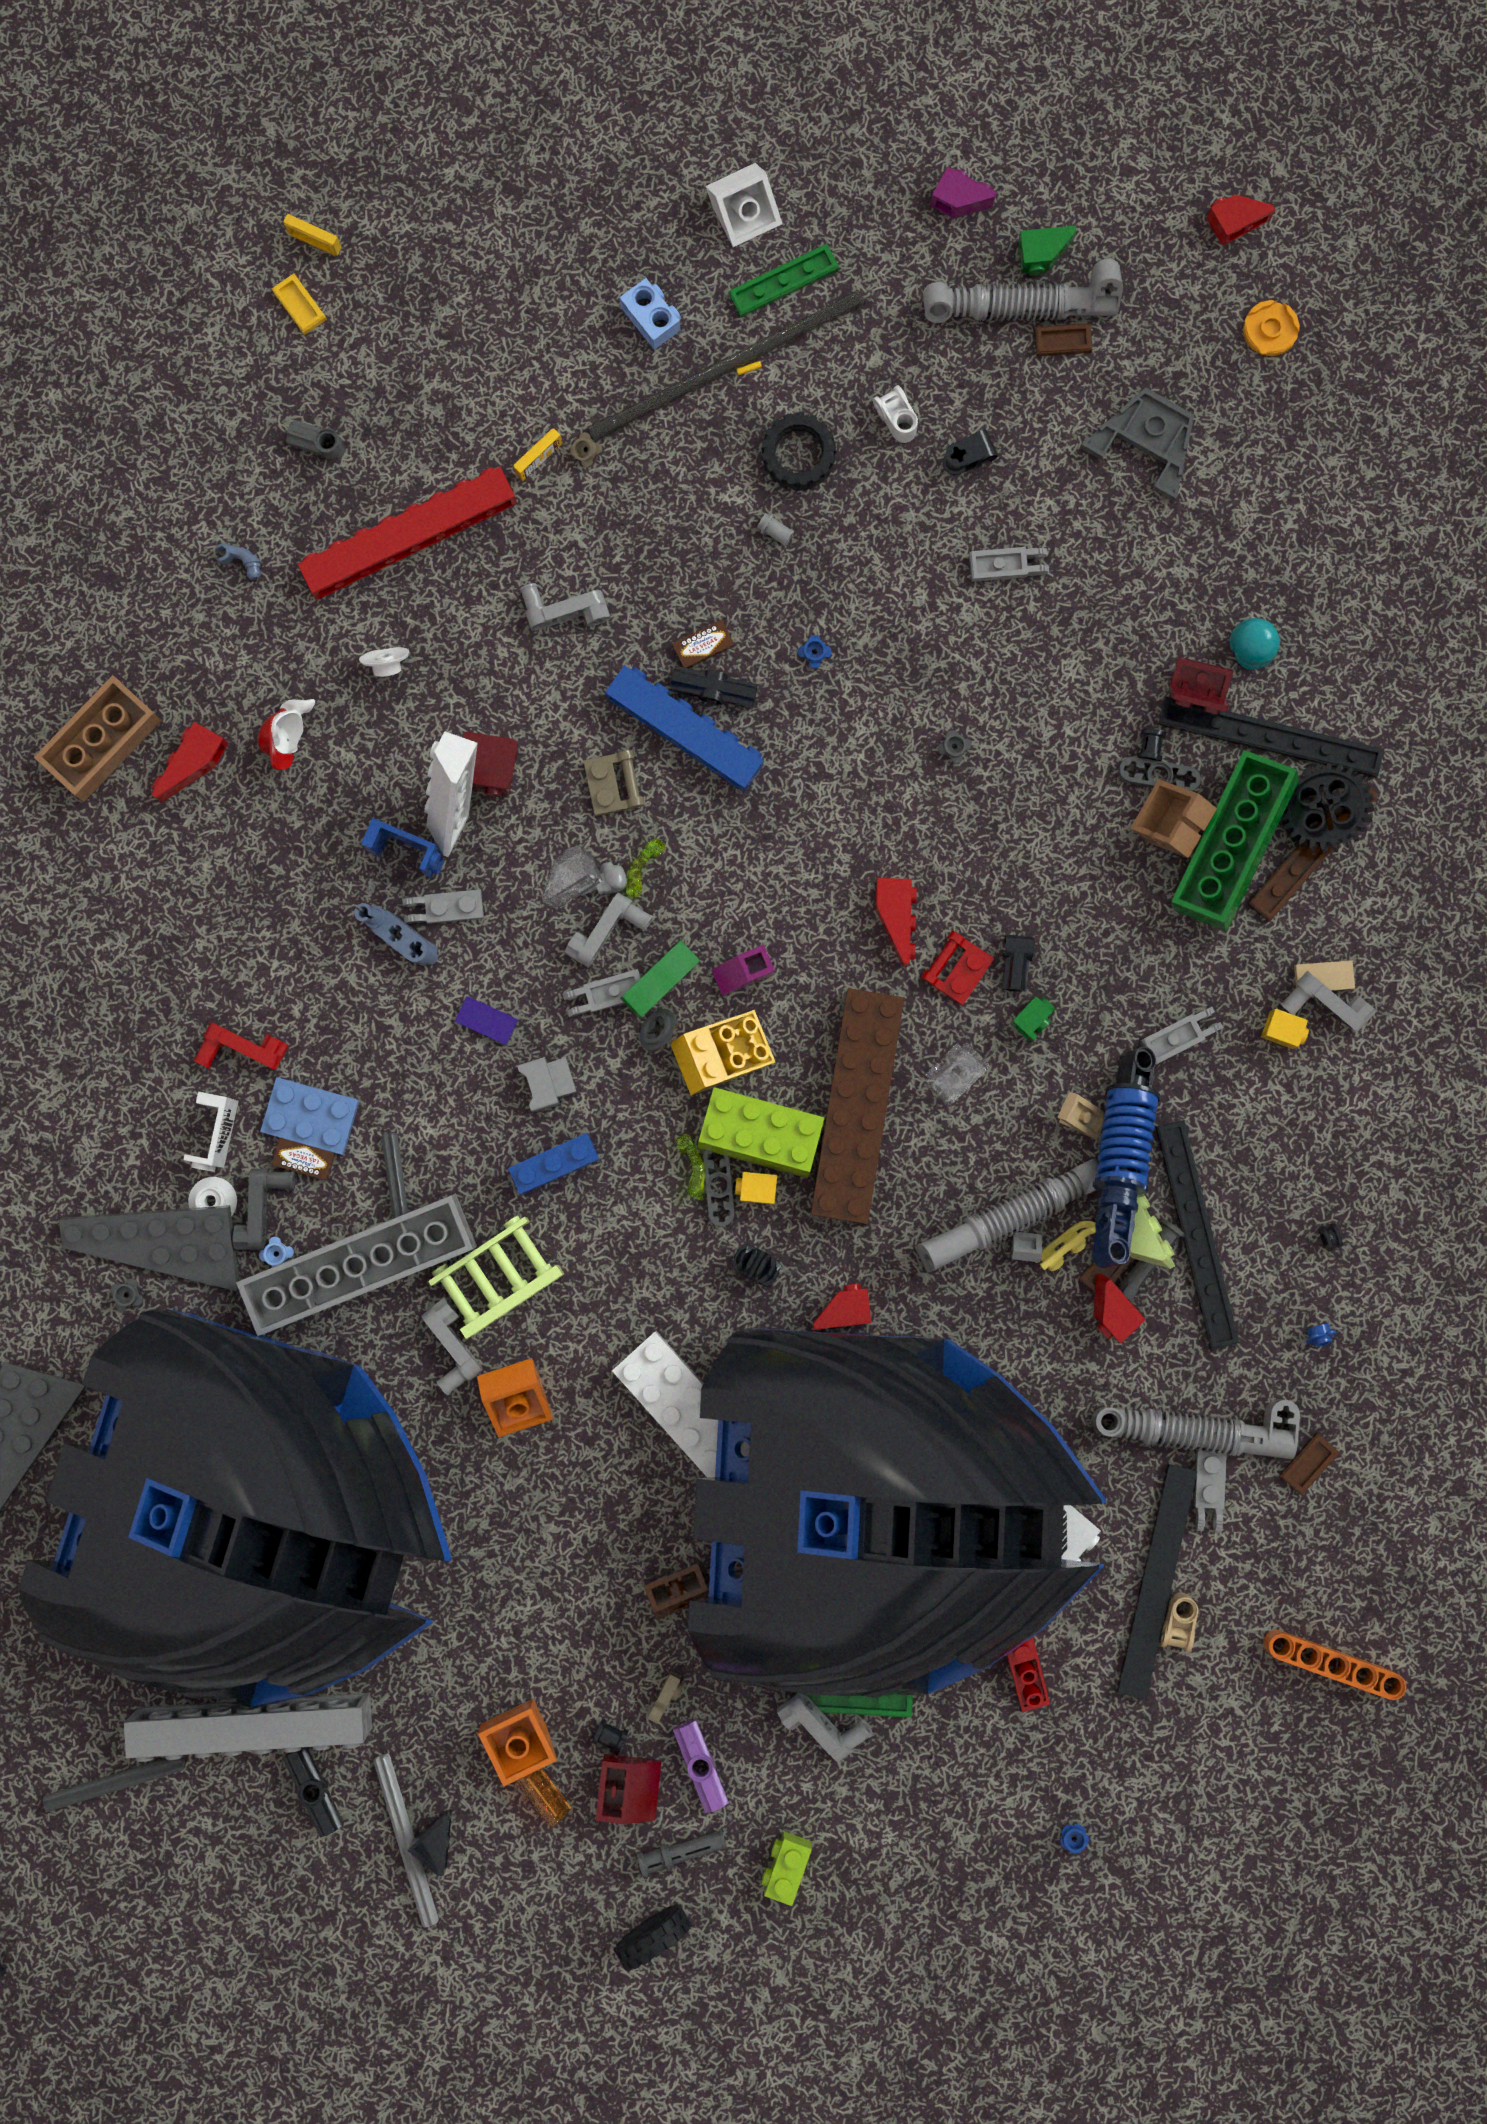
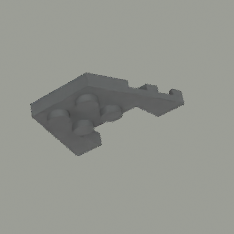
(1154, 428)

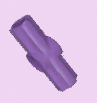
(707, 1782)

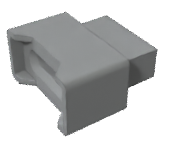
(547, 1082)

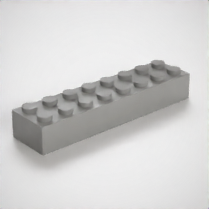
(356, 1264)
(237, 1728)

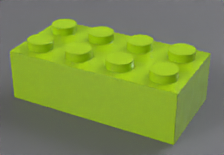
(760, 1132)

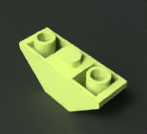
(1146, 1241)

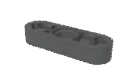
(1167, 767)
(712, 1207)

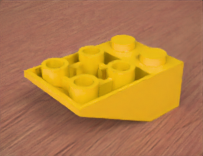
(722, 1052)

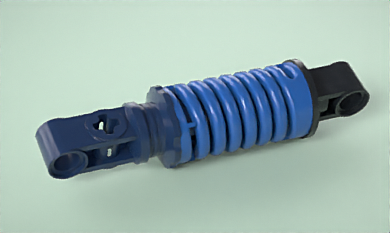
(1124, 1155)

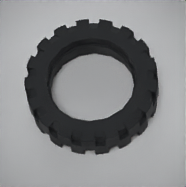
(798, 423)
(652, 1937)

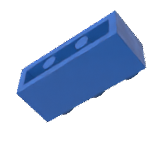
(554, 1164)

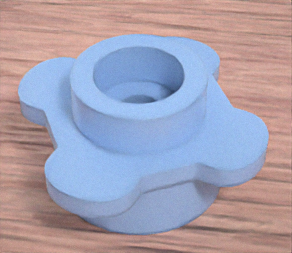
(276, 1245)

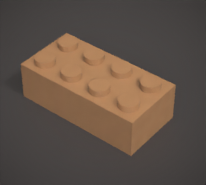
(97, 738)

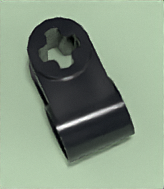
(972, 451)

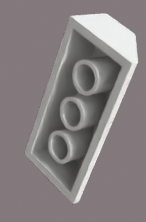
(449, 789)

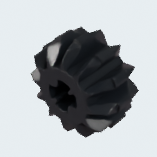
(756, 1265)

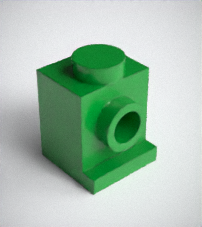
(1033, 1018)

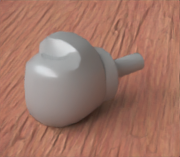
(613, 879)

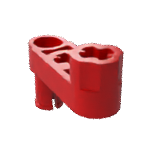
(268, 1053)

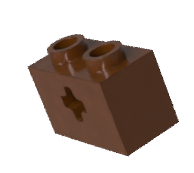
(675, 1591)

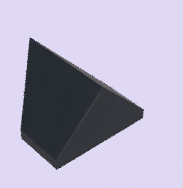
(432, 1844)

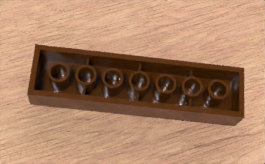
(857, 1106)

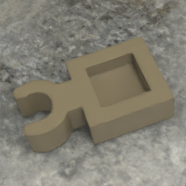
(670, 1690)

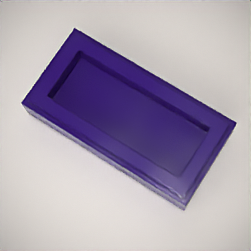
(486, 1020)

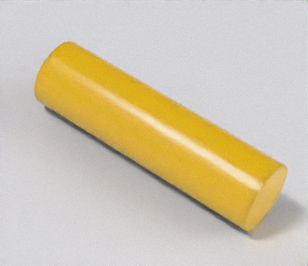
(750, 367)

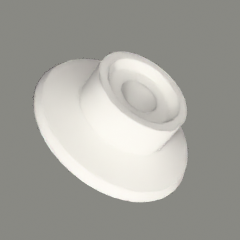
(385, 661)
(216, 1187)

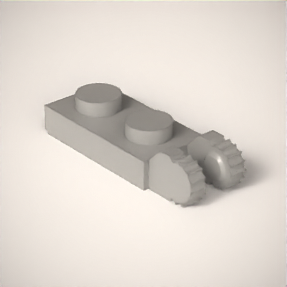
(1006, 563)
(446, 907)
(602, 993)
(1179, 1036)
(1210, 1488)

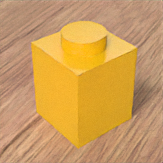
(1285, 1029)
(756, 1188)

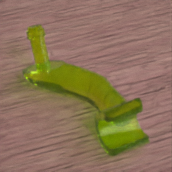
(634, 881)
(696, 1182)

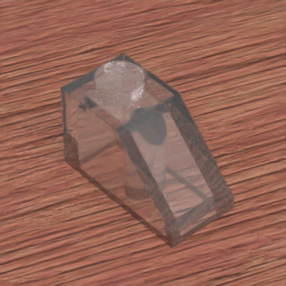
(570, 877)

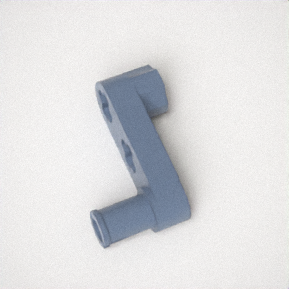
(386, 923)

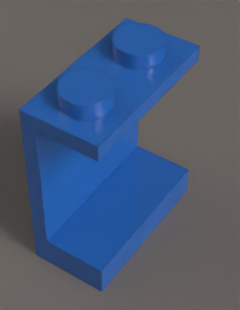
(378, 834)

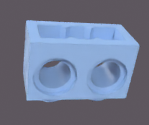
(645, 316)

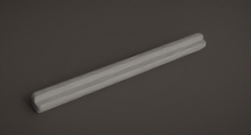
(404, 1837)

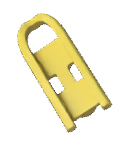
(1073, 1242)

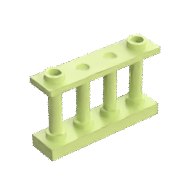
(497, 1304)

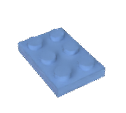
(310, 1116)

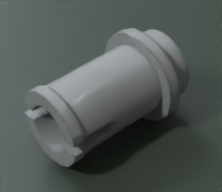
(775, 529)

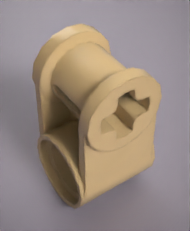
(1179, 1628)

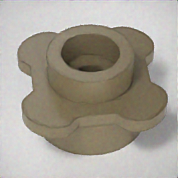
(578, 452)

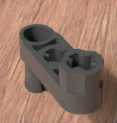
(253, 1234)

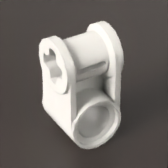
(894, 410)

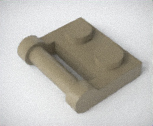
(604, 786)

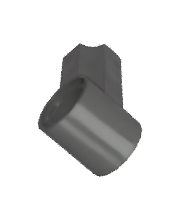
(314, 440)

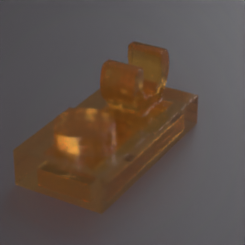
(545, 1796)

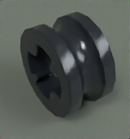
(1330, 1237)

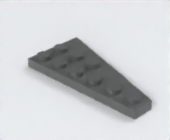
(173, 1242)
(29, 1415)

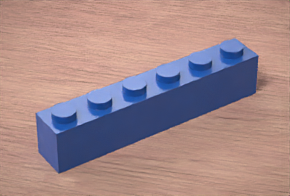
(684, 728)

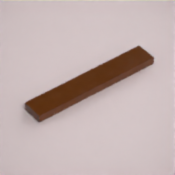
(1292, 874)

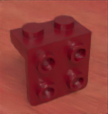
(1200, 685)
(493, 763)

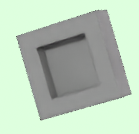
(1027, 1247)

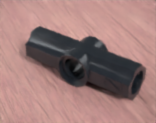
(713, 686)
(320, 1808)

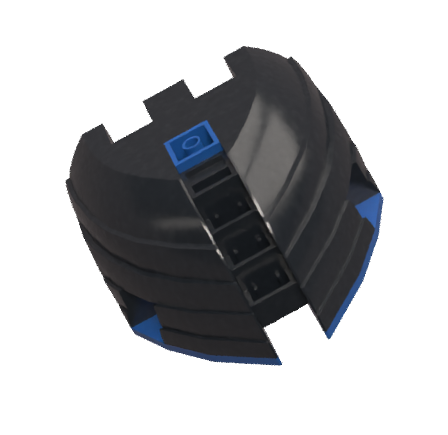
(231, 1518)
(883, 1518)

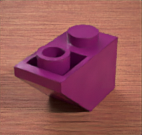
(960, 195)
(743, 970)

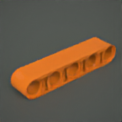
(1346, 1671)

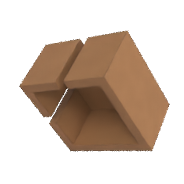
(1173, 818)

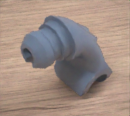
(249, 560)

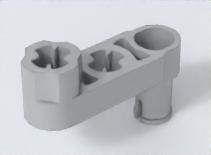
(590, 605)
(586, 949)
(1354, 1014)
(467, 1367)
(803, 1711)

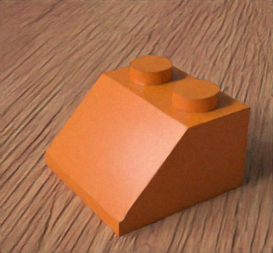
(514, 1397)
(517, 1742)

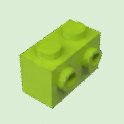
(787, 1868)

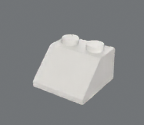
(744, 204)

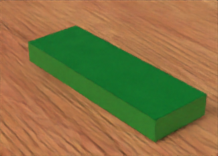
(660, 979)

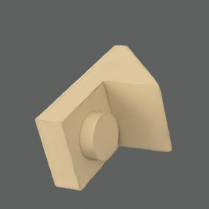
(1081, 1116)

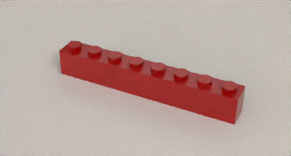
(407, 533)

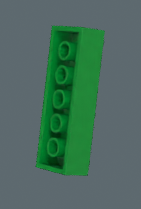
(1235, 840)

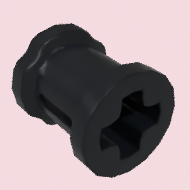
(1151, 744)
(610, 1736)

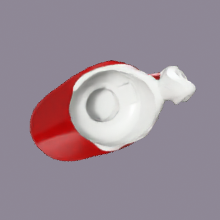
(279, 727)

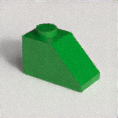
(1043, 247)

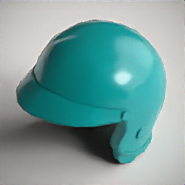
(1255, 643)

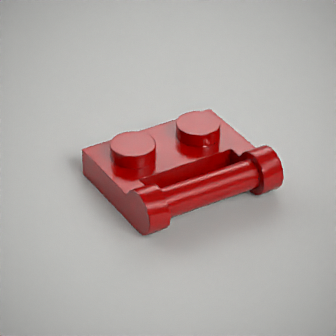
(965, 973)

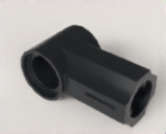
(1017, 957)

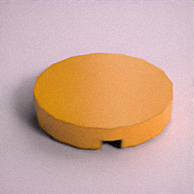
(1273, 336)

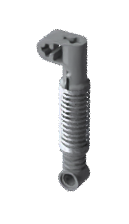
(1029, 301)
(1014, 1213)
(1191, 1431)

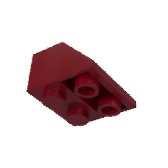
(628, 1789)

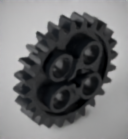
(1352, 801)

